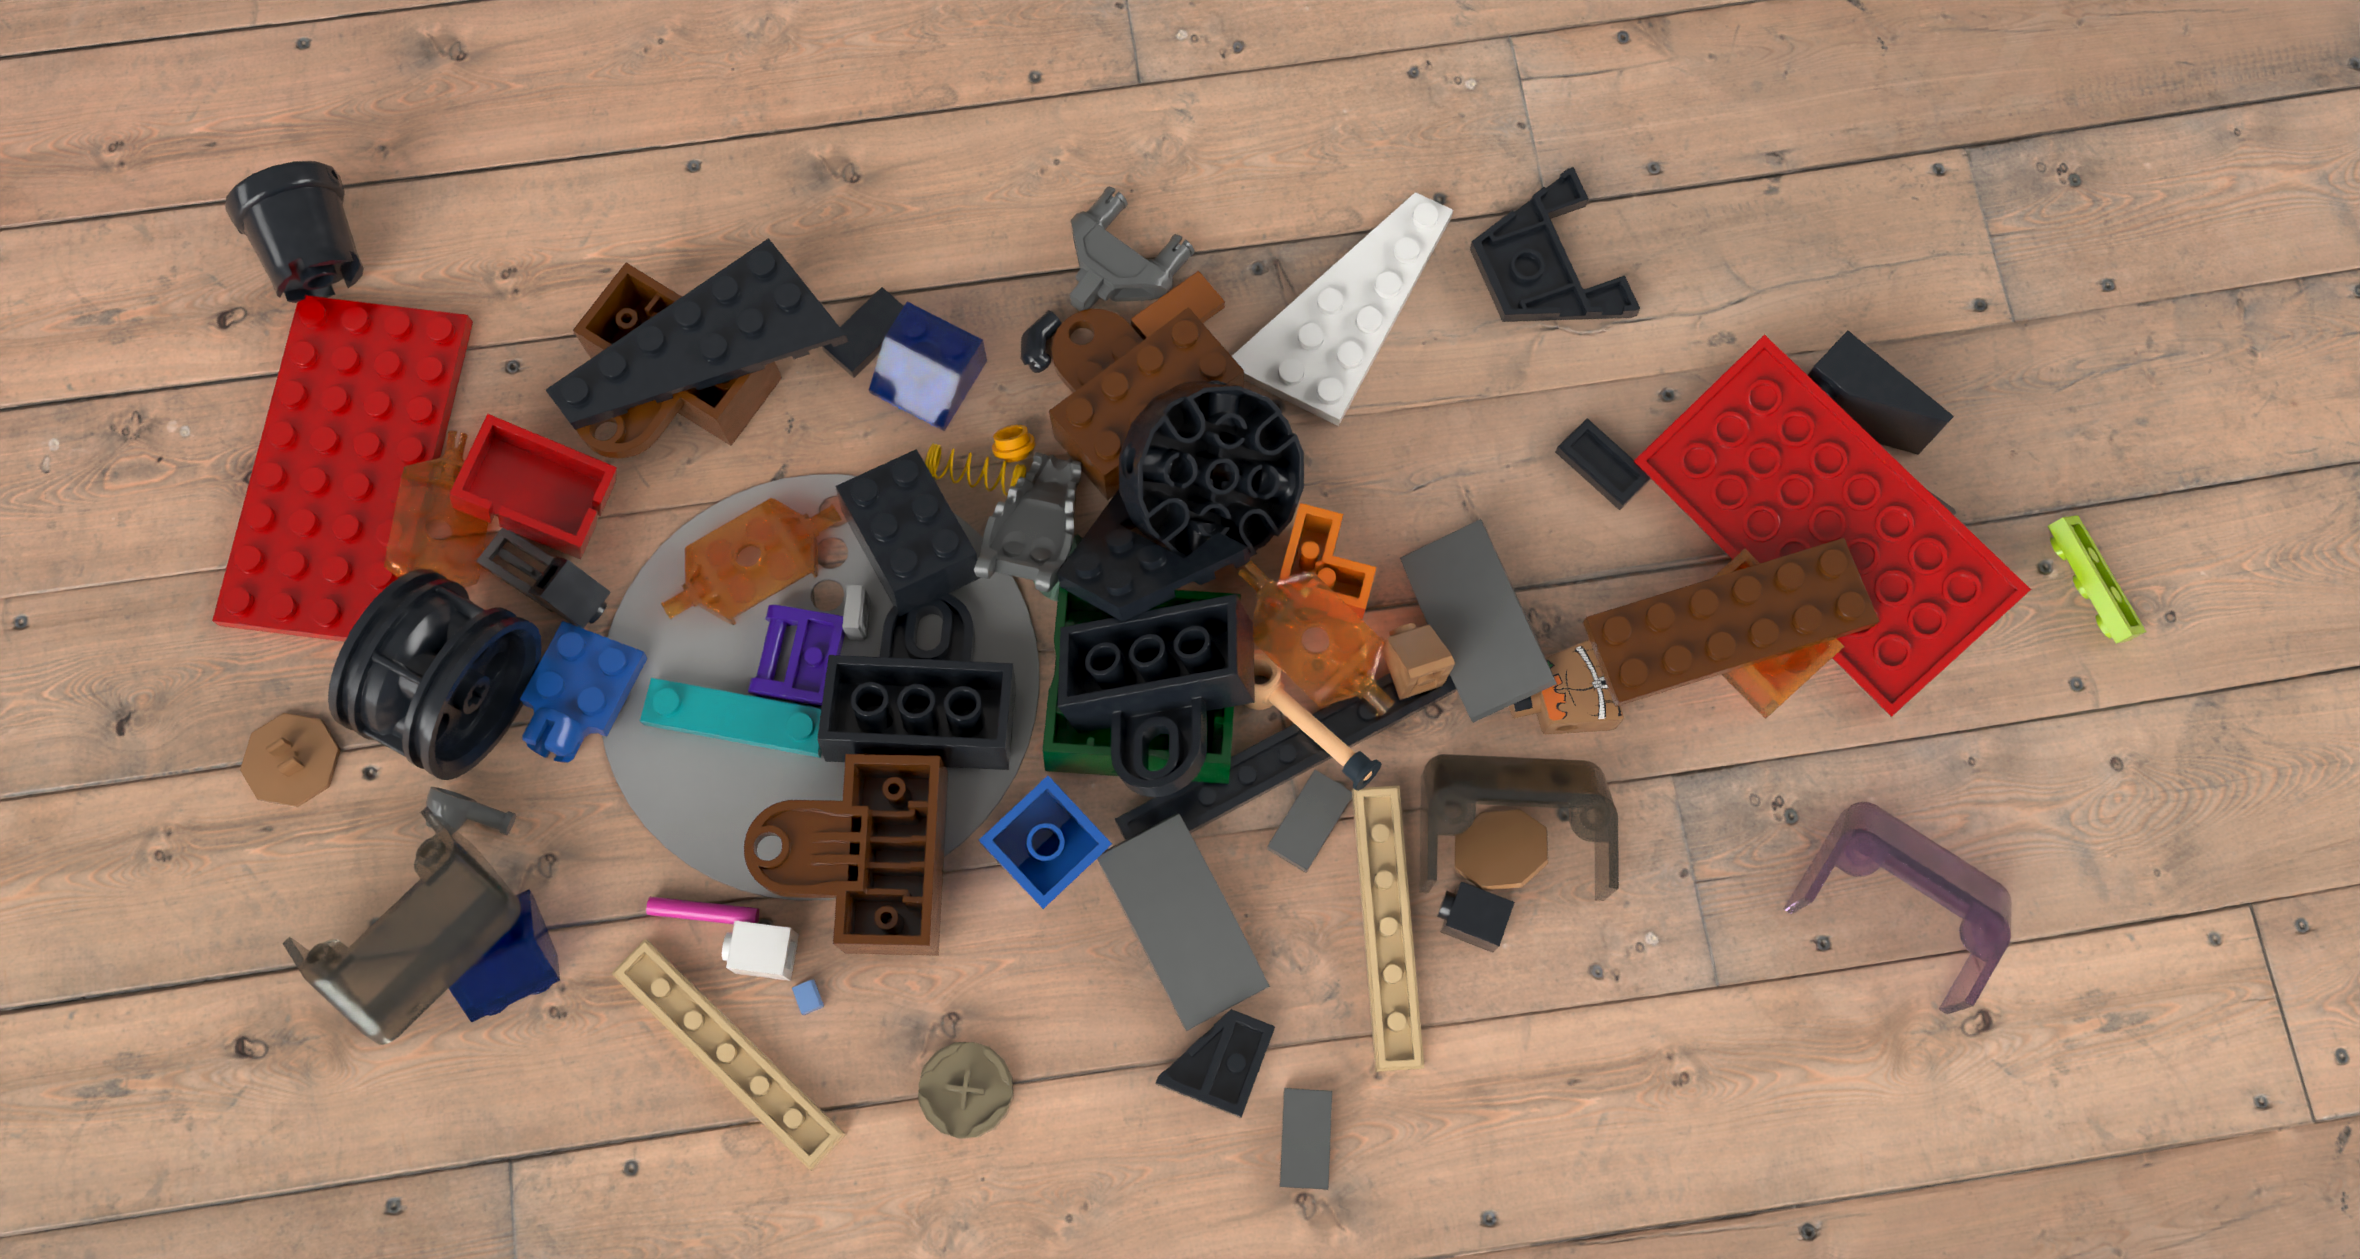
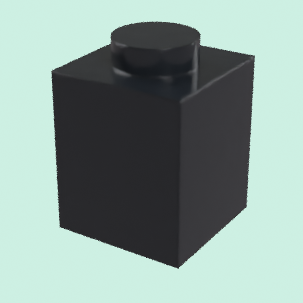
(570, 592)
(1475, 916)

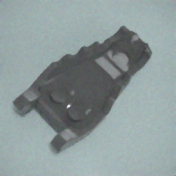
(1034, 526)

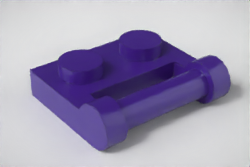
(814, 640)

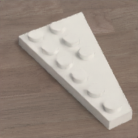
(1333, 331)

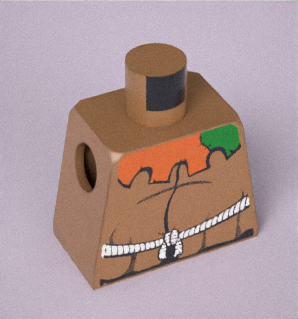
(1578, 699)

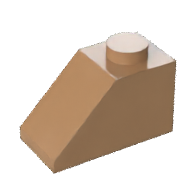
(1416, 659)

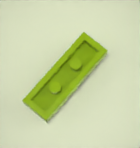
(2095, 579)

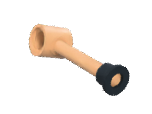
(1355, 765)

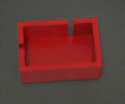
(533, 486)

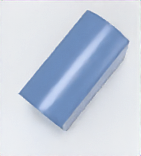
(808, 997)

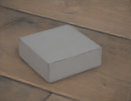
(856, 612)

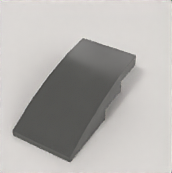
(1478, 620)
(1182, 921)

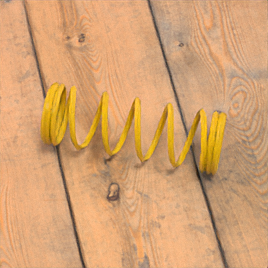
(933, 459)

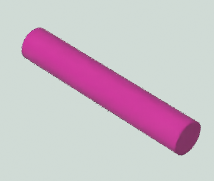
(700, 911)

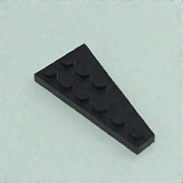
(711, 335)

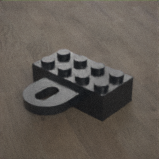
(1157, 679)
(920, 698)

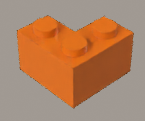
(1313, 547)

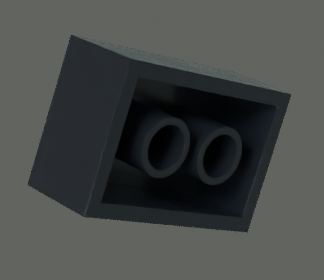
(908, 532)

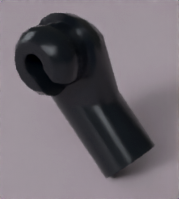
(1034, 342)

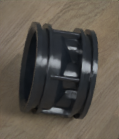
(433, 673)

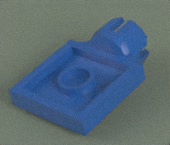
(578, 690)

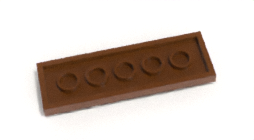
(1730, 622)

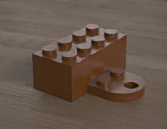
(1120, 376)
(719, 409)
(870, 852)

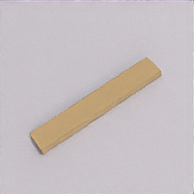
(1387, 929)
(729, 1054)

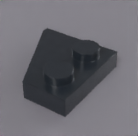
(1221, 1063)

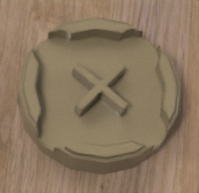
(965, 1090)

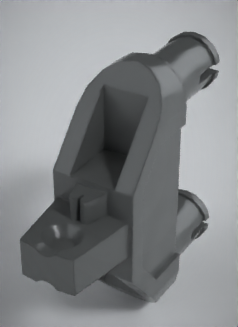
(1112, 267)

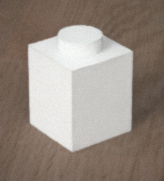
(760, 950)

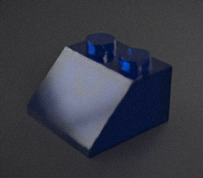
(927, 366)
(512, 968)

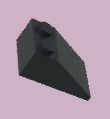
(1879, 396)

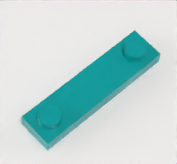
(732, 717)

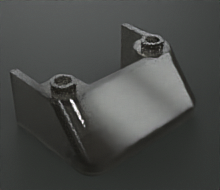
(1458, 782)
(417, 942)

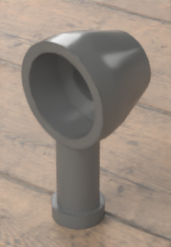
(458, 808)

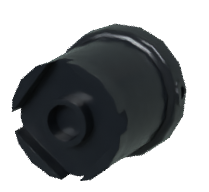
(297, 227)

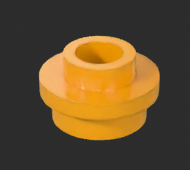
(1013, 443)

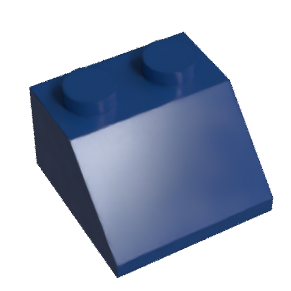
(1045, 842)

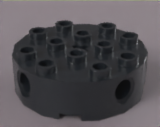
(1202, 429)

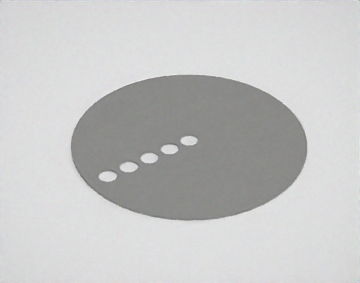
(706, 790)

